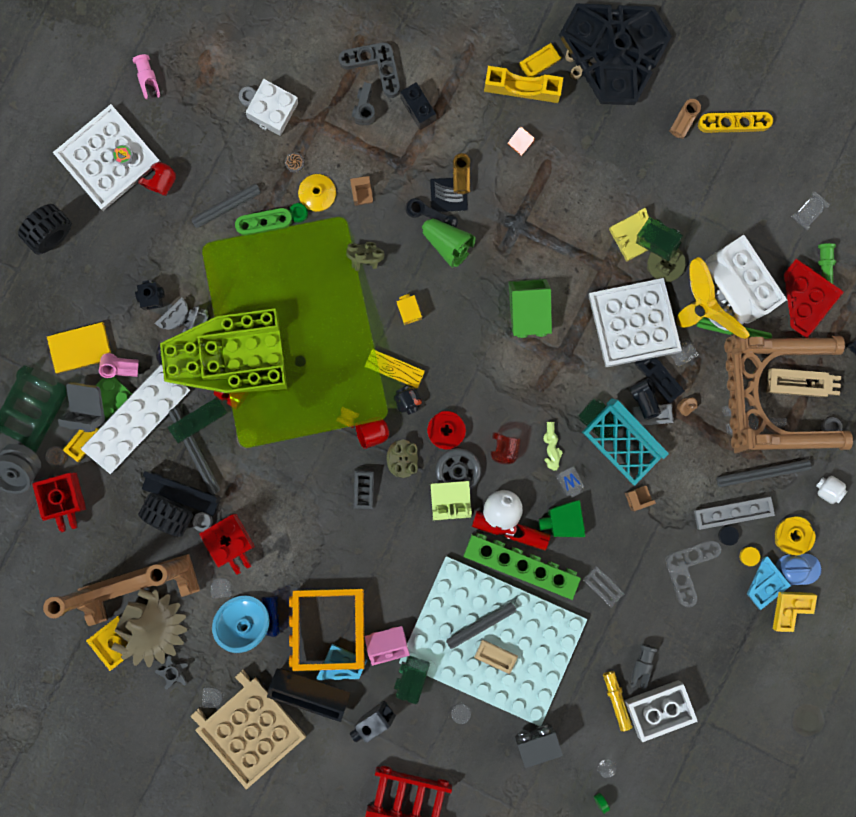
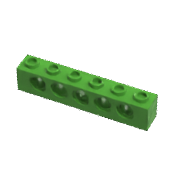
(566, 588)

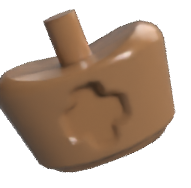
(687, 405)

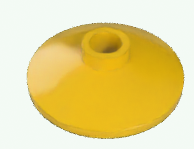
(319, 201)

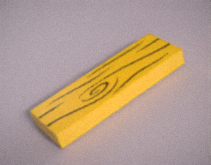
(399, 370)

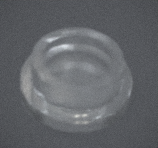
(607, 768)

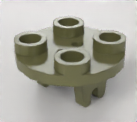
(364, 254)
(662, 270)
(408, 458)

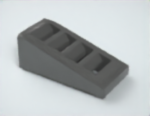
(363, 472)

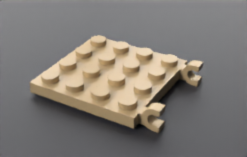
(249, 731)

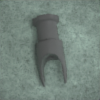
(643, 666)

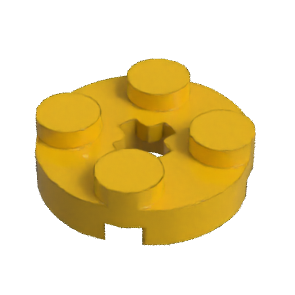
(804, 531)

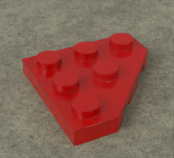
(808, 297)

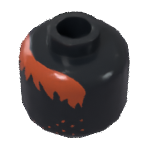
(407, 400)

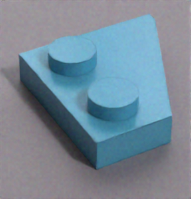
(766, 584)
(339, 655)

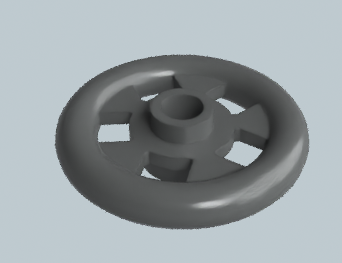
(456, 454)

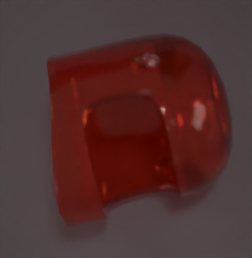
(511, 450)

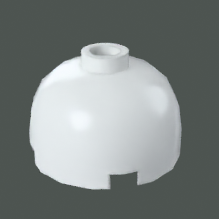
(503, 509)

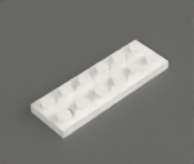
(134, 420)

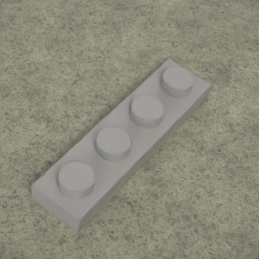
(734, 513)

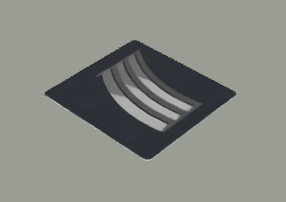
(443, 197)

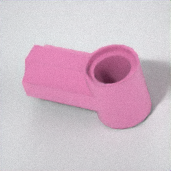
(117, 366)

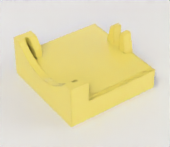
(626, 234)

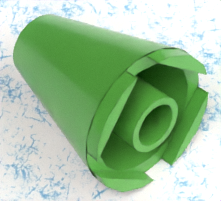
(448, 241)

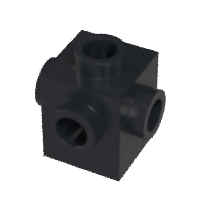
(150, 295)

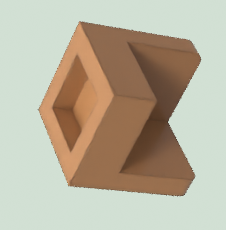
(361, 190)
(639, 498)

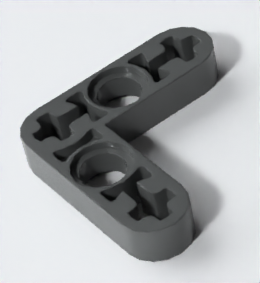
(376, 58)

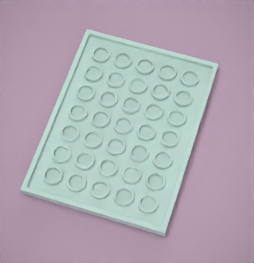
(536, 633)

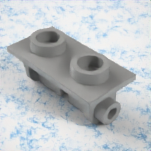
(196, 318)

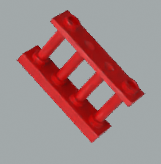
(386, 773)

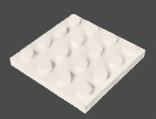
(91, 160)
(634, 322)

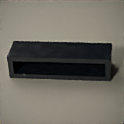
(308, 694)

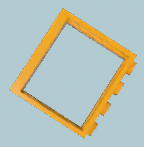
(294, 640)

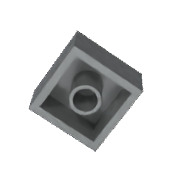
(538, 745)

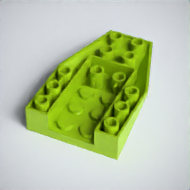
(228, 354)

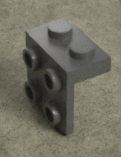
(85, 408)

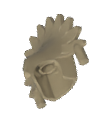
(150, 629)

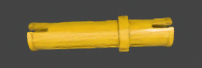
(615, 694)

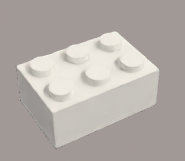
(661, 710)

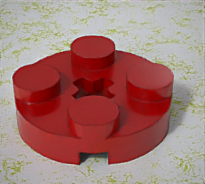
(454, 422)

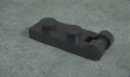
(661, 378)

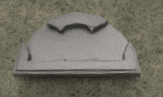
(174, 316)

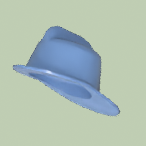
(799, 569)

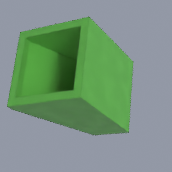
(530, 308)

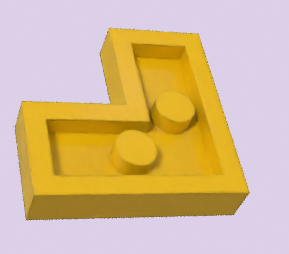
(789, 605)

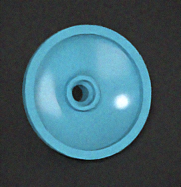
(236, 615)

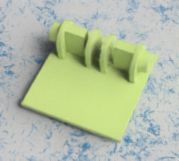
(451, 500)

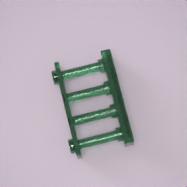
(48, 409)

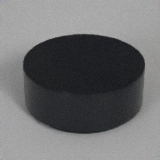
(728, 535)

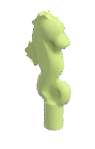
(553, 452)

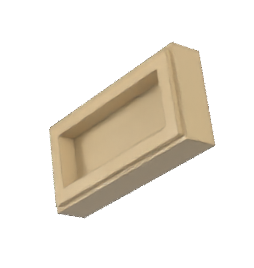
(495, 656)

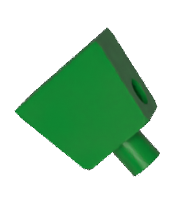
(564, 520)

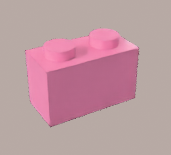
(387, 645)

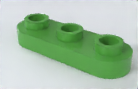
(254, 221)

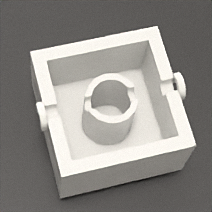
(271, 107)

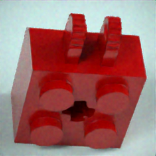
(70, 503)
(239, 544)

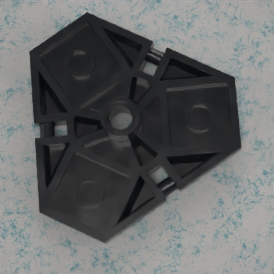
(615, 70)

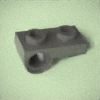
(364, 97)

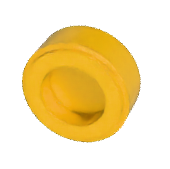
(749, 556)

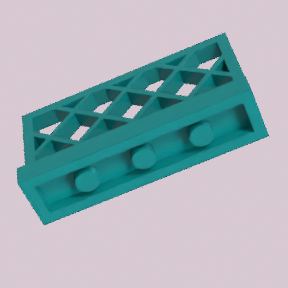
(636, 429)

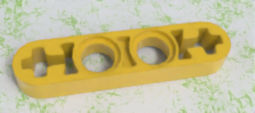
(735, 122)

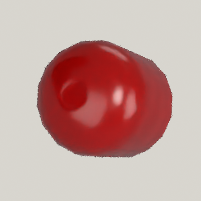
(162, 180)
(373, 433)

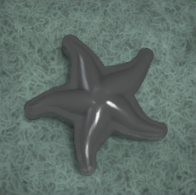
(172, 672)

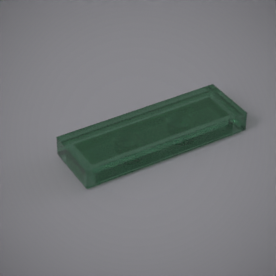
(197, 420)

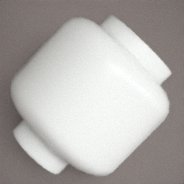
(831, 489)

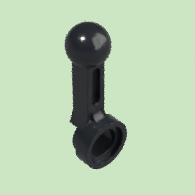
(428, 212)

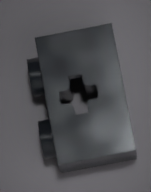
(418, 106)

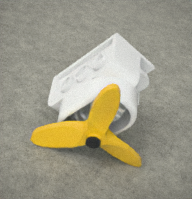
(731, 289)

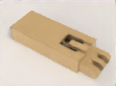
(794, 383)

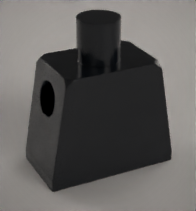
(373, 723)

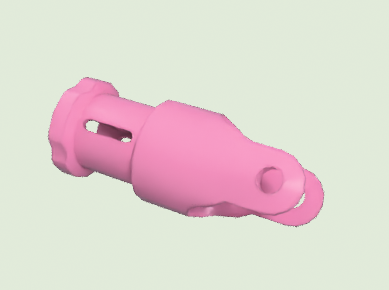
(145, 74)

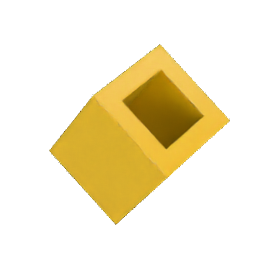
(409, 309)

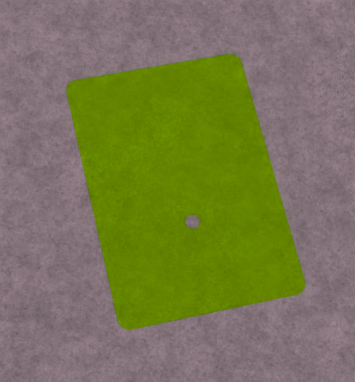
(320, 317)

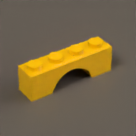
(540, 88)

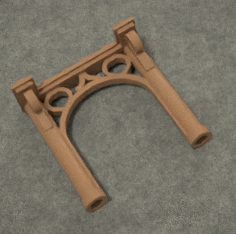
(748, 439)
(91, 598)

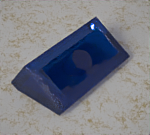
(271, 605)

